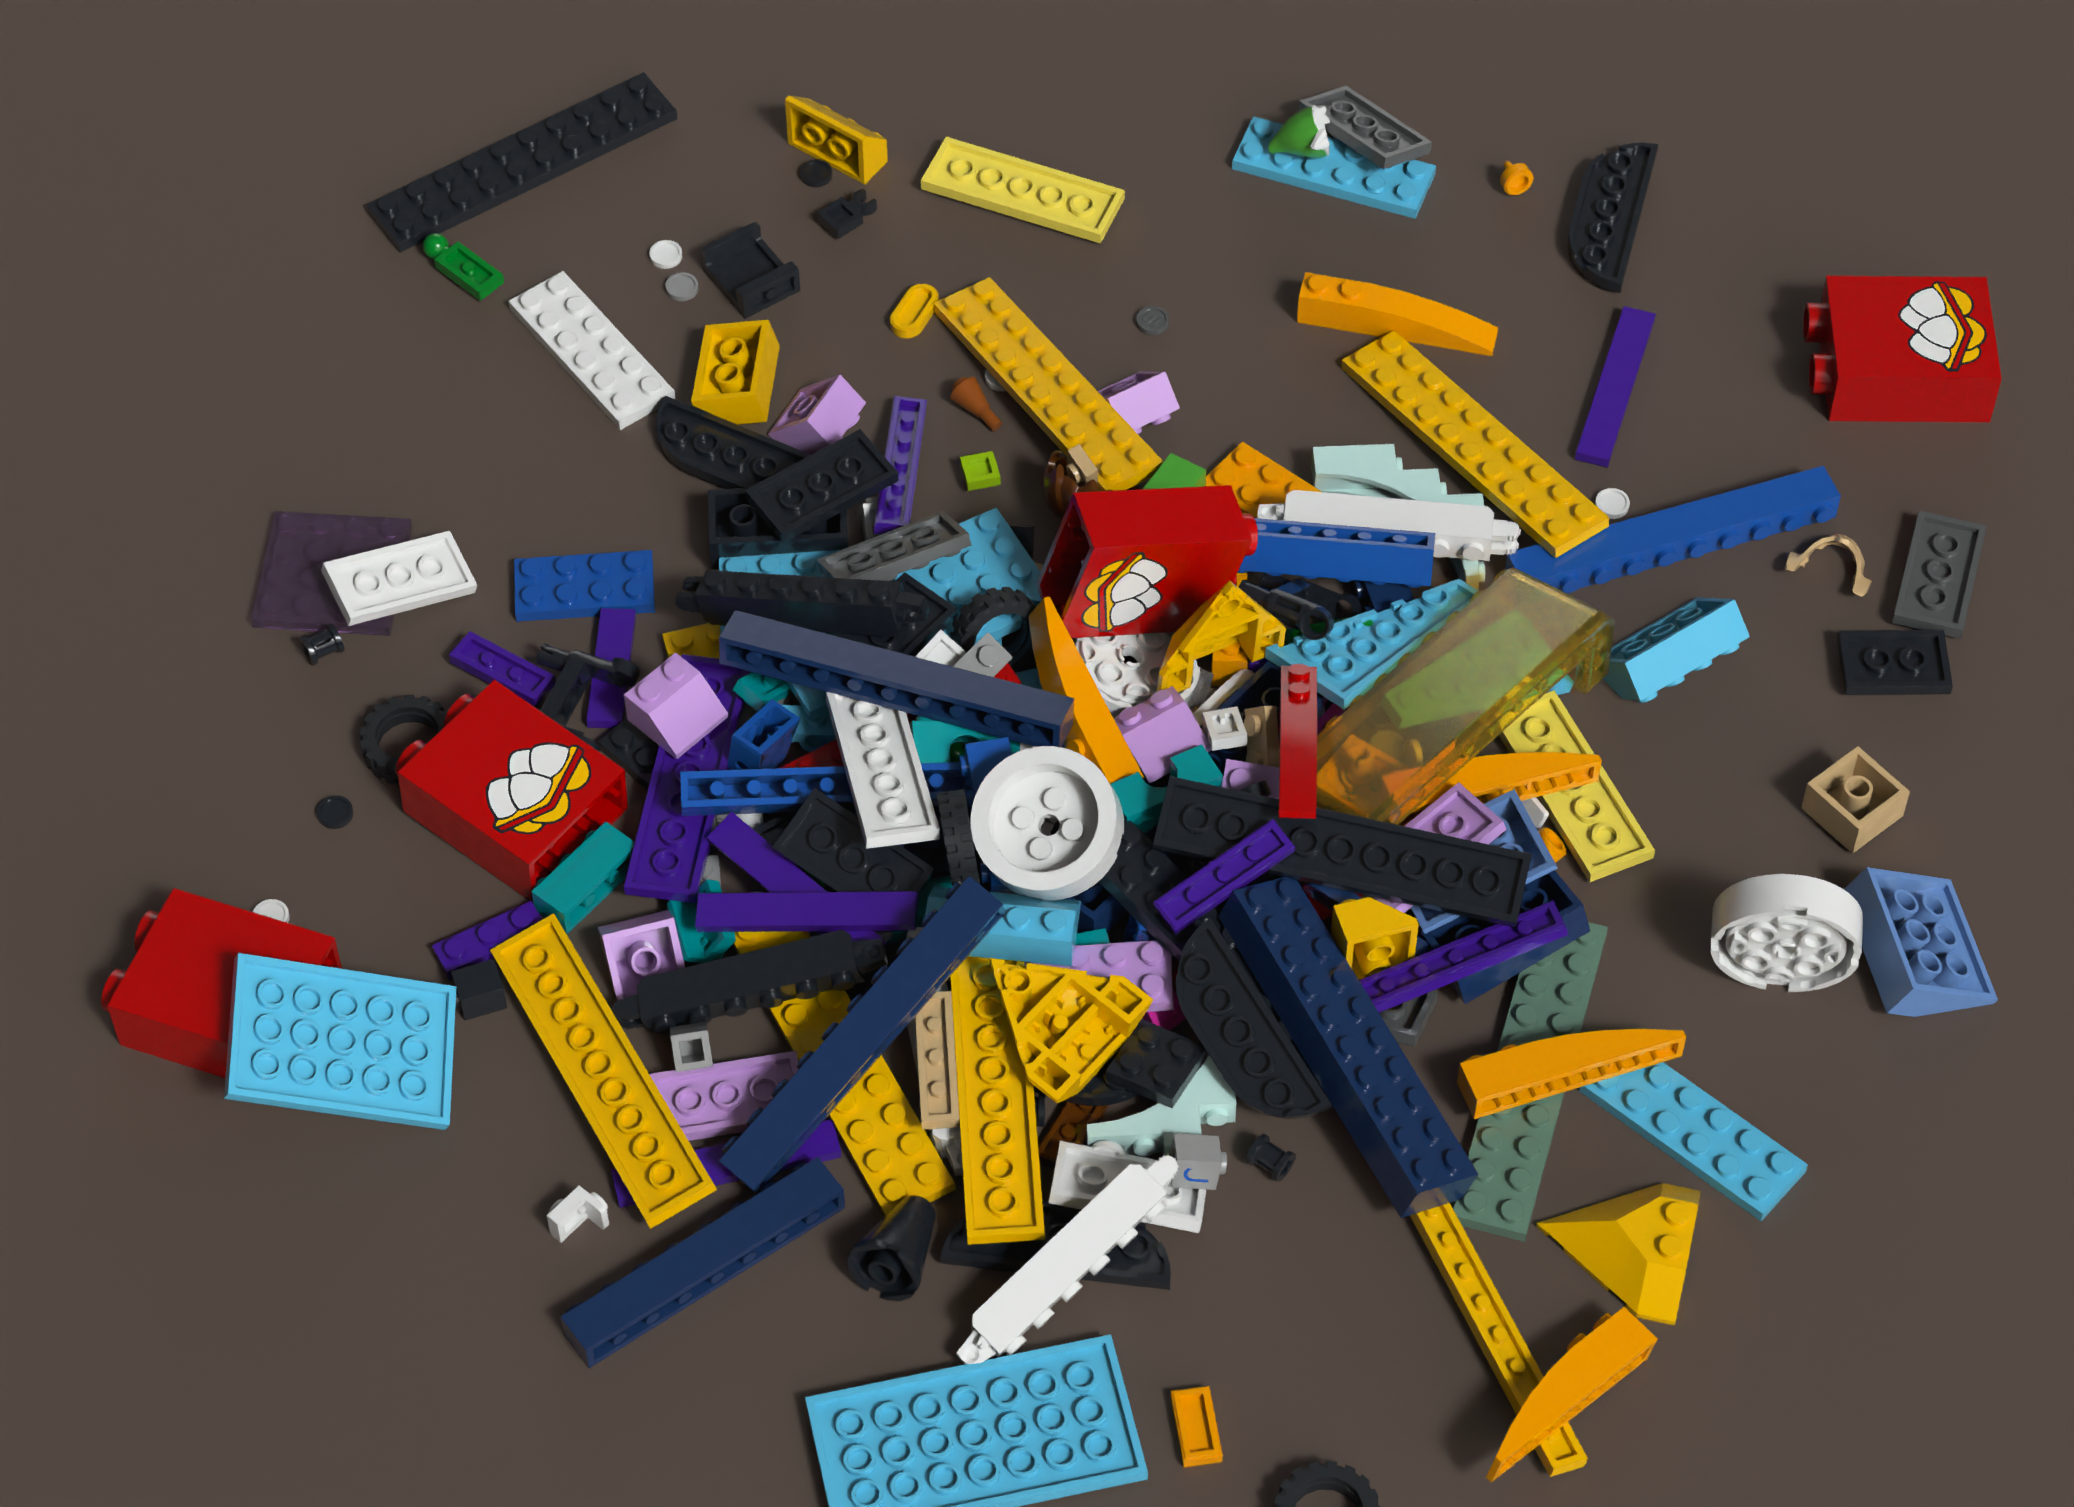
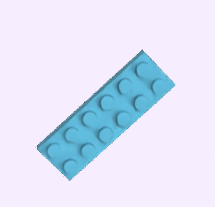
(1339, 174)
(1701, 1135)

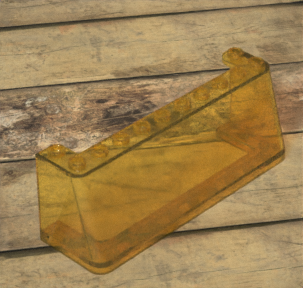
(1457, 695)

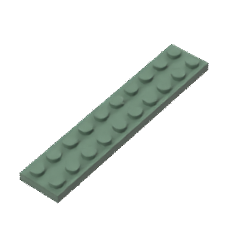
(1515, 1143)

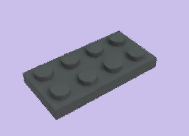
(1369, 128)
(898, 550)
(1939, 574)

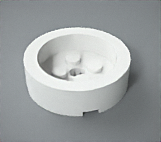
(1128, 683)
(1040, 786)
(1786, 932)

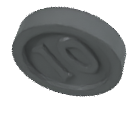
(1152, 320)

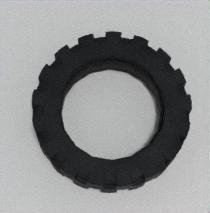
(985, 608)
(388, 716)
(957, 836)
(1326, 1477)

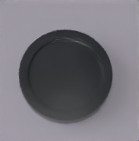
(816, 173)
(335, 812)

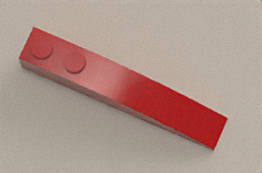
(1298, 742)

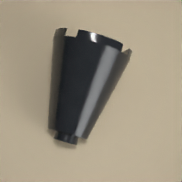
(895, 1250)

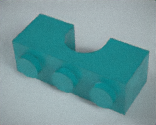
(935, 738)
(1144, 802)

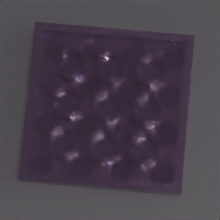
(291, 583)

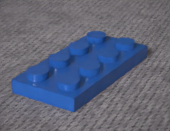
(583, 585)

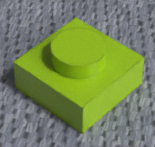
(980, 471)

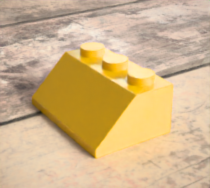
(834, 139)
(737, 371)
(1373, 935)

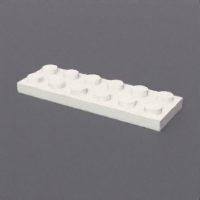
(591, 350)
(883, 773)

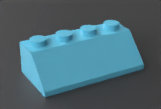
(1675, 647)
(1029, 929)

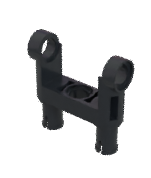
(1297, 600)
(576, 672)

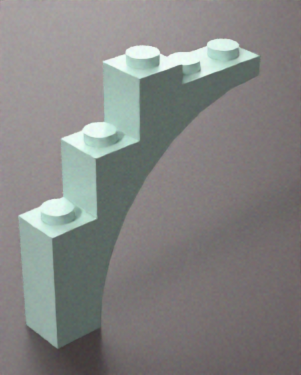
(1379, 473)
(1204, 1101)

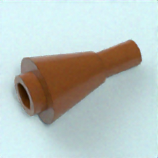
(969, 395)

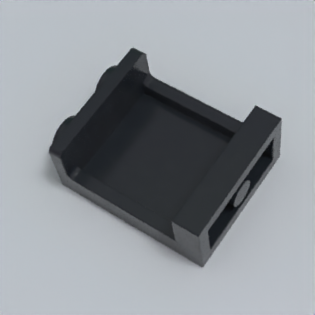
(749, 271)

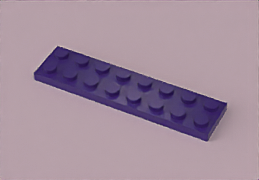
(671, 847)

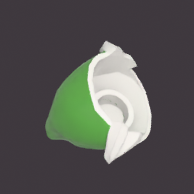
(1303, 134)

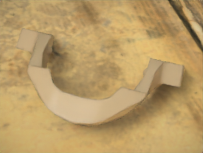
(1860, 583)

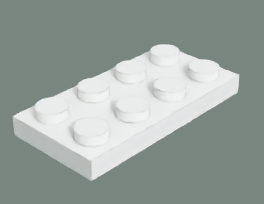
(398, 578)
(1085, 1172)

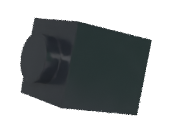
(479, 990)

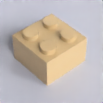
(1855, 799)

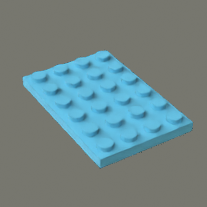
(340, 1042)

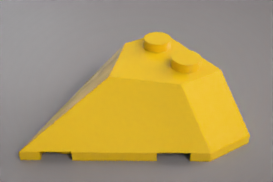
(1218, 623)
(1067, 1022)
(1634, 1246)

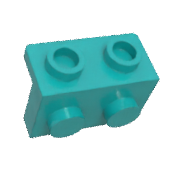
(699, 946)

